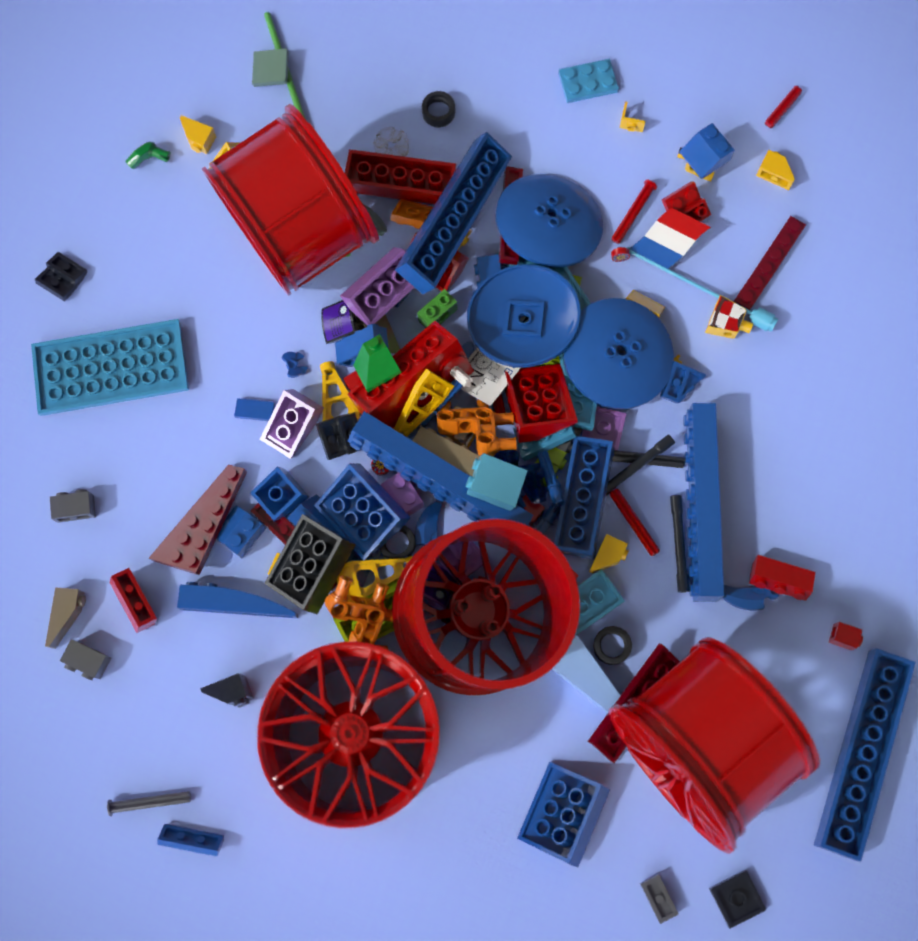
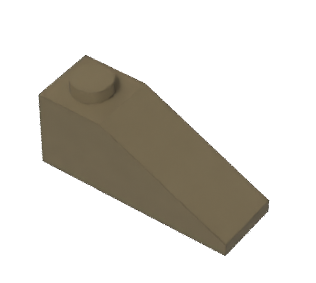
(65, 609)

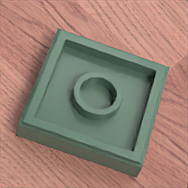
(270, 67)

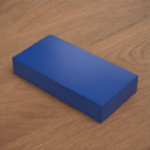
(254, 409)

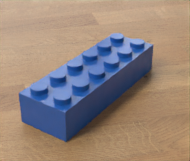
(584, 496)

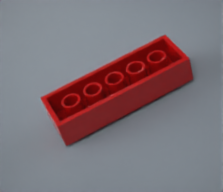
(398, 176)

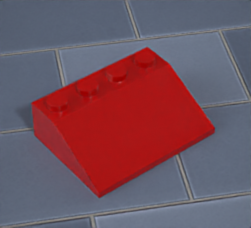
(539, 402)

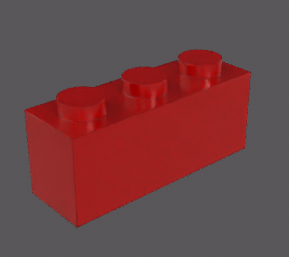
(782, 577)
(133, 600)

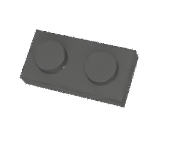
(659, 898)

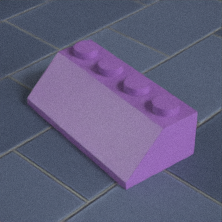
(378, 289)

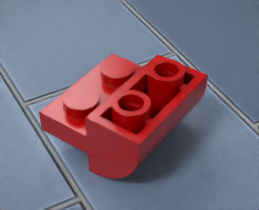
(688, 202)

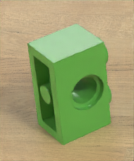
(438, 309)

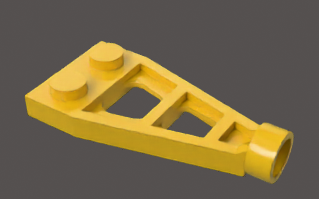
(327, 380)
(433, 385)
(351, 568)

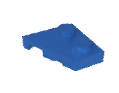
(681, 382)

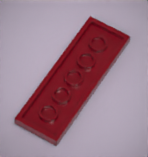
(656, 666)

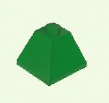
(375, 363)

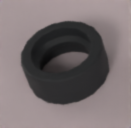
(438, 96)
(408, 552)
(627, 645)

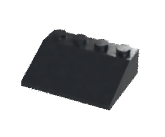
(309, 564)

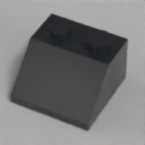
(231, 690)

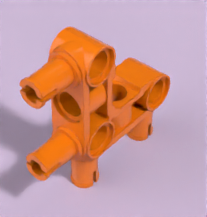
(479, 421)
(360, 610)

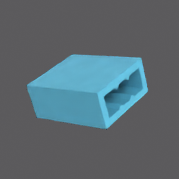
(496, 481)

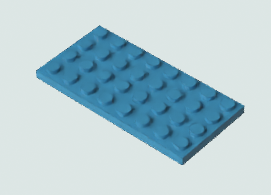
(109, 367)

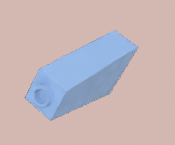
(586, 676)

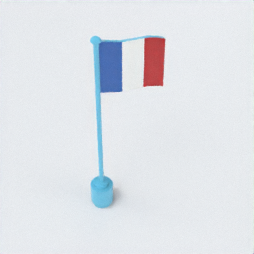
(669, 242)

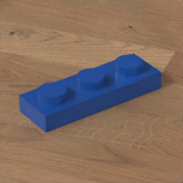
(190, 840)

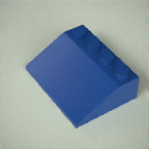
(361, 510)
(563, 814)

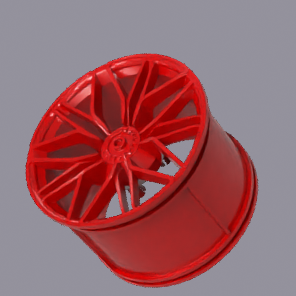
(291, 200)
(482, 609)
(347, 733)
(716, 741)

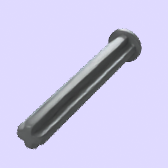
(148, 802)

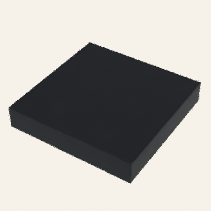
(737, 899)

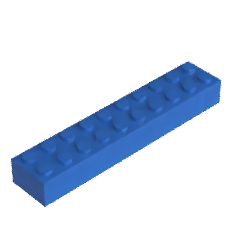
(453, 214)
(426, 470)
(704, 503)
(864, 754)

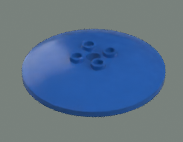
(546, 239)
(521, 292)
(614, 378)

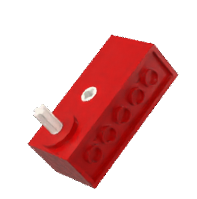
(431, 350)

